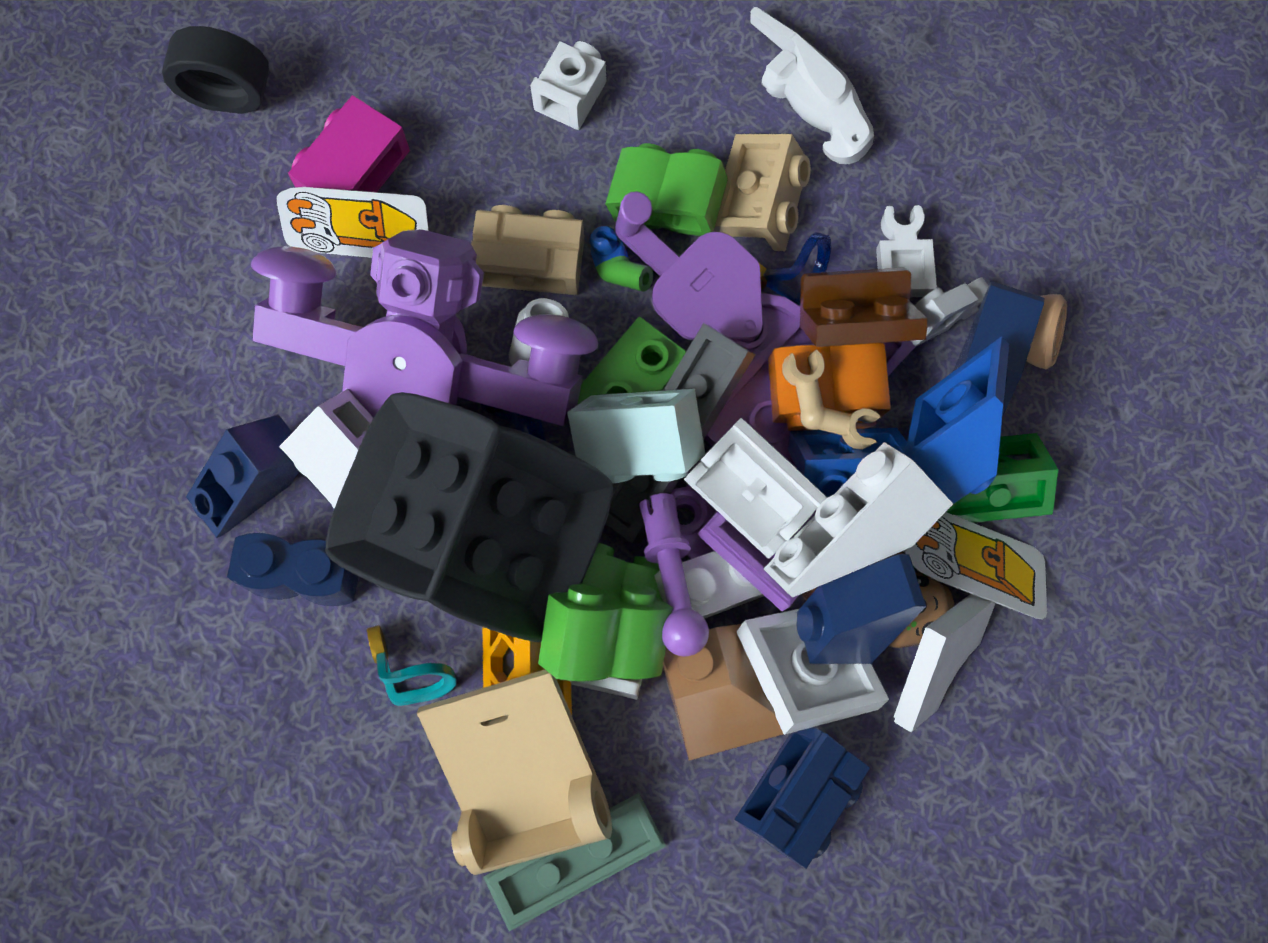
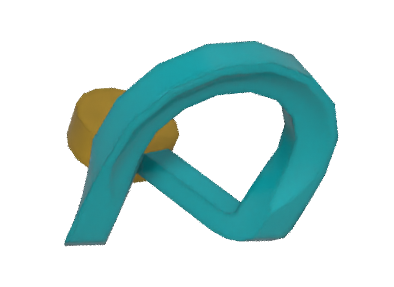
(380, 657)

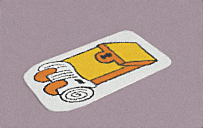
(346, 219)
(983, 564)

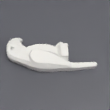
(815, 91)

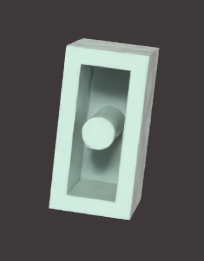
(639, 434)

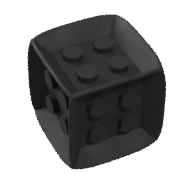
(467, 514)

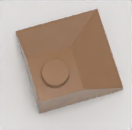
(719, 696)

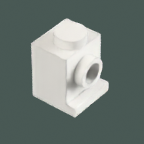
(572, 96)

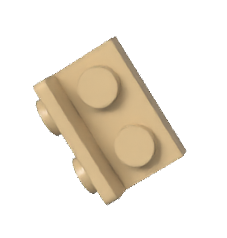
(763, 188)

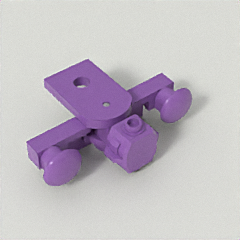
(420, 341)

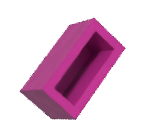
(352, 151)

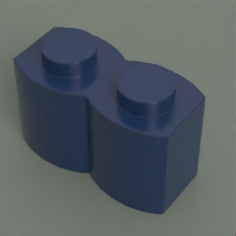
(283, 571)

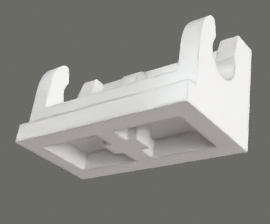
(755, 488)

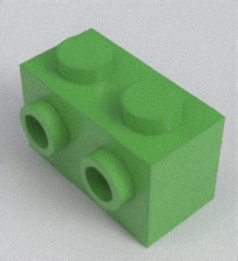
(636, 363)

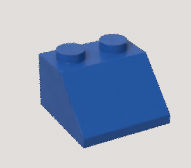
(960, 424)

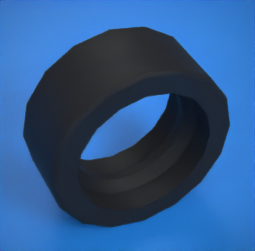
(215, 70)

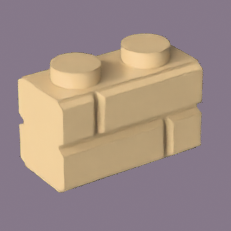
(529, 250)

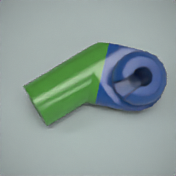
(613, 261)

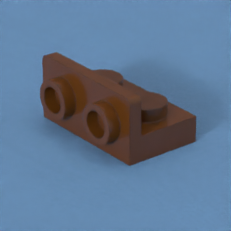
(860, 307)

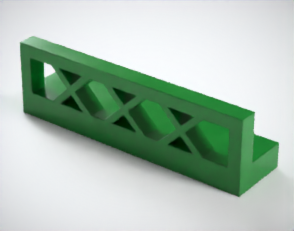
(1019, 487)

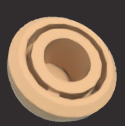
(1049, 332)

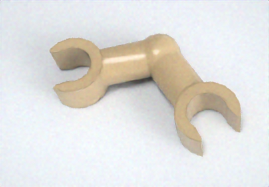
(814, 414)

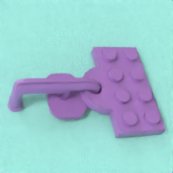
(721, 287)

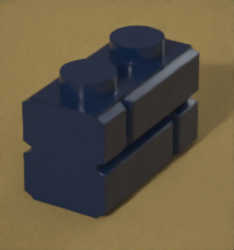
(803, 795)

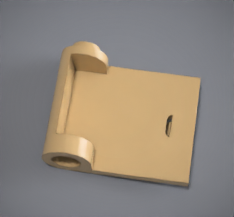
(516, 777)

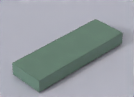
(545, 882)

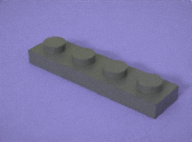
(711, 368)

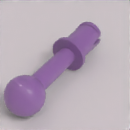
(684, 629)

